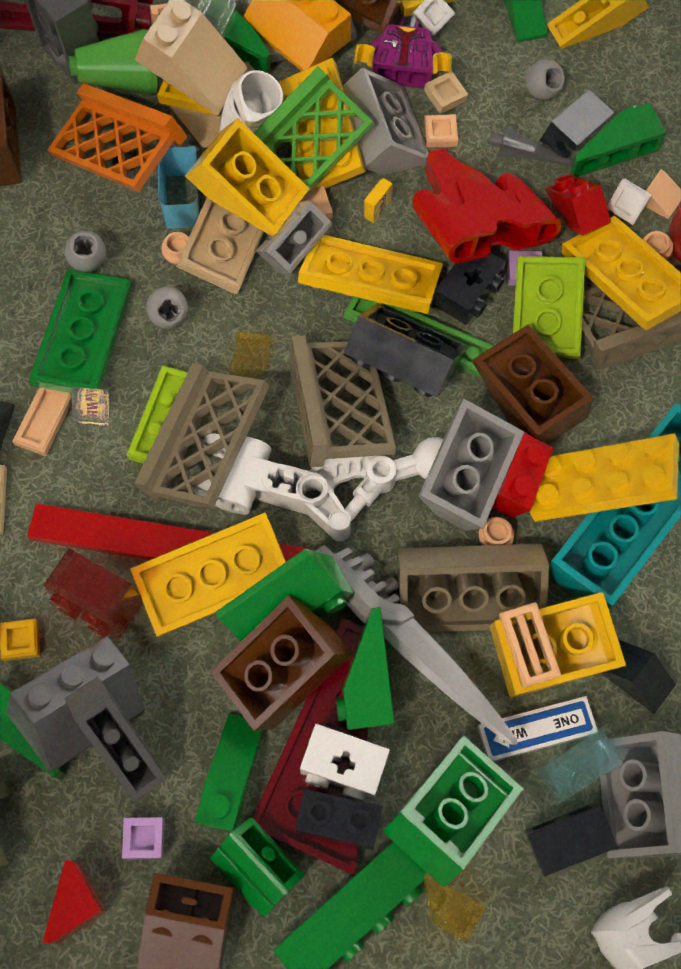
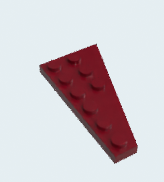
(283, 795)

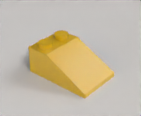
(247, 178)
(580, 639)

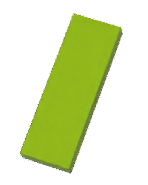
(157, 408)

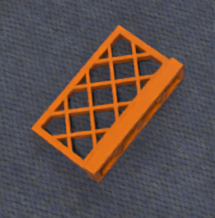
(127, 117)

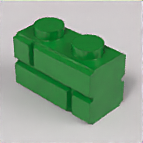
(257, 866)

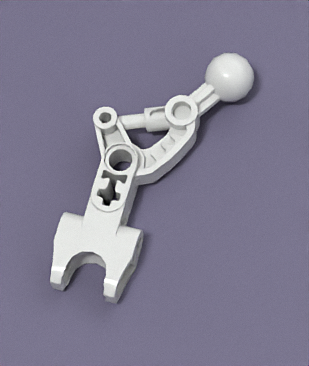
(256, 477)

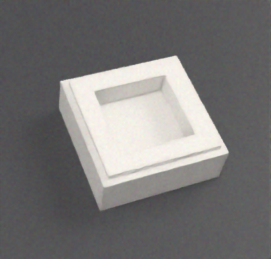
(433, 14)
(628, 201)

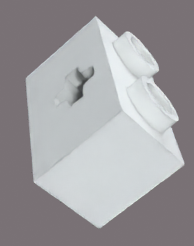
(330, 746)

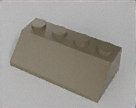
(470, 584)

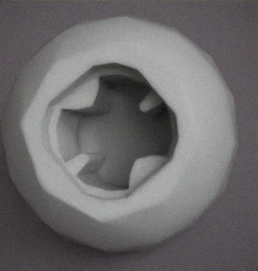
(545, 79)
(85, 251)
(165, 301)

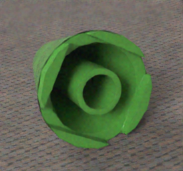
(113, 64)

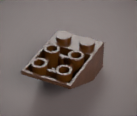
(185, 924)

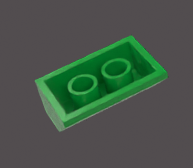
(307, 577)

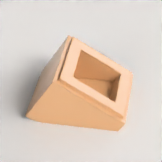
(665, 195)

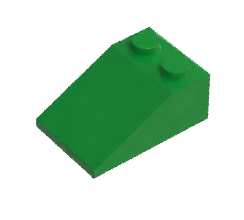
(453, 812)

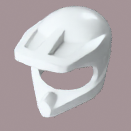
(252, 99)
(625, 937)

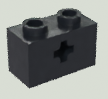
(467, 287)
(338, 819)

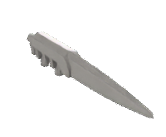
(413, 641)

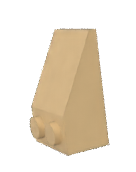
(191, 55)

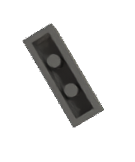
(114, 738)

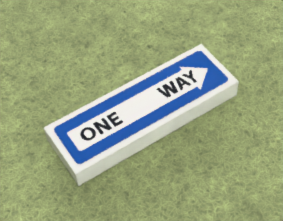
(541, 729)

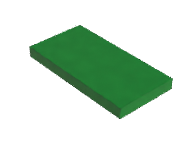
(81, 332)

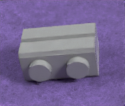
(295, 237)

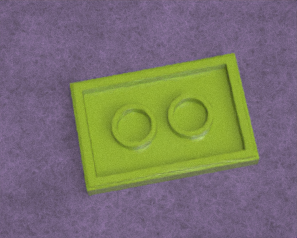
(551, 301)

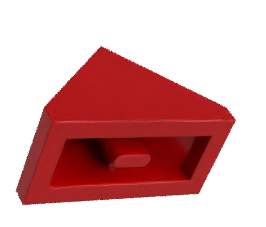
(73, 906)

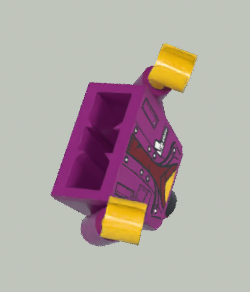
(405, 54)

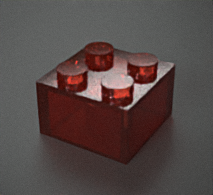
(92, 593)

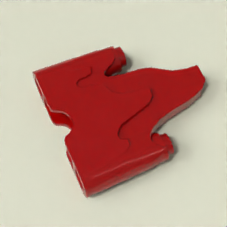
(473, 214)

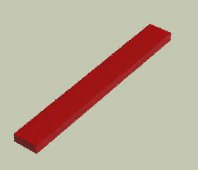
(115, 534)

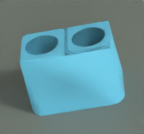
(177, 163)

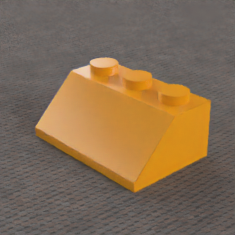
(301, 29)

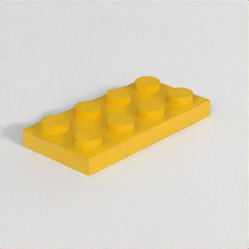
(352, 162)
(629, 272)
(371, 273)
(608, 478)
(206, 573)

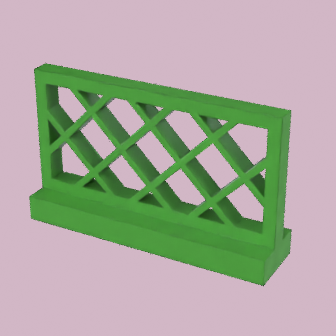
(299, 106)

